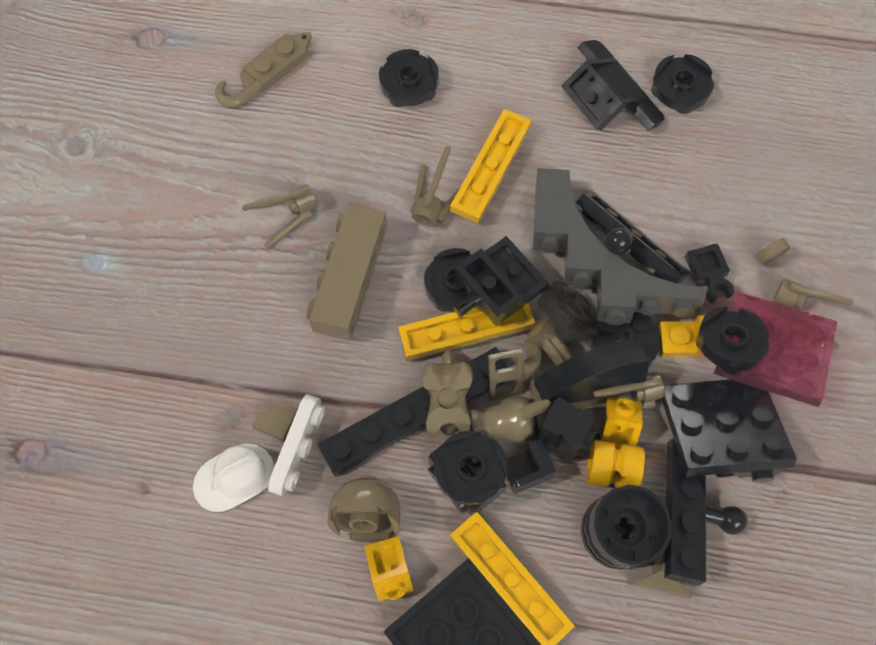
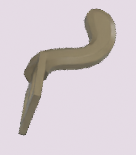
(520, 371)

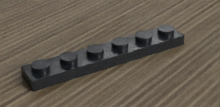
(395, 421)

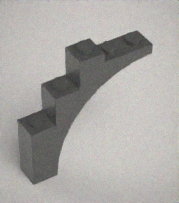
(589, 263)

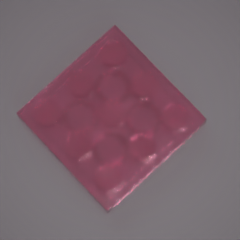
(797, 351)

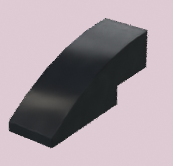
(594, 370)

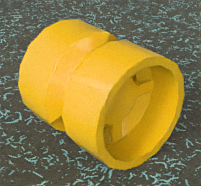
(614, 465)

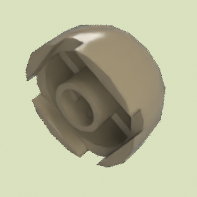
(365, 510)

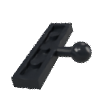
(625, 236)
(688, 513)

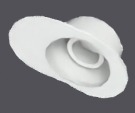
(233, 477)

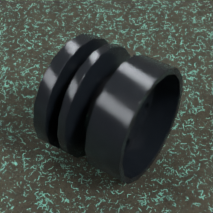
(643, 517)

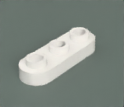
(296, 445)

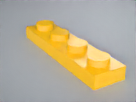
(490, 166)
(453, 332)
(511, 580)

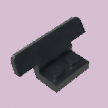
(605, 88)

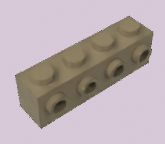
(348, 271)

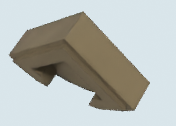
(276, 421)

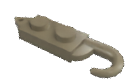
(267, 68)

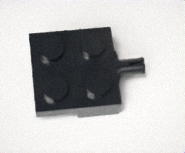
(498, 281)

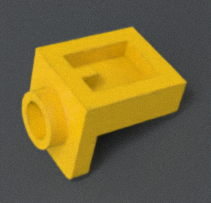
(679, 338)
(622, 421)
(388, 569)

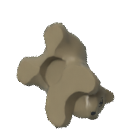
(448, 389)
(509, 420)

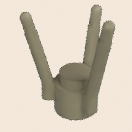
(298, 200)
(427, 209)
(794, 295)
(645, 392)

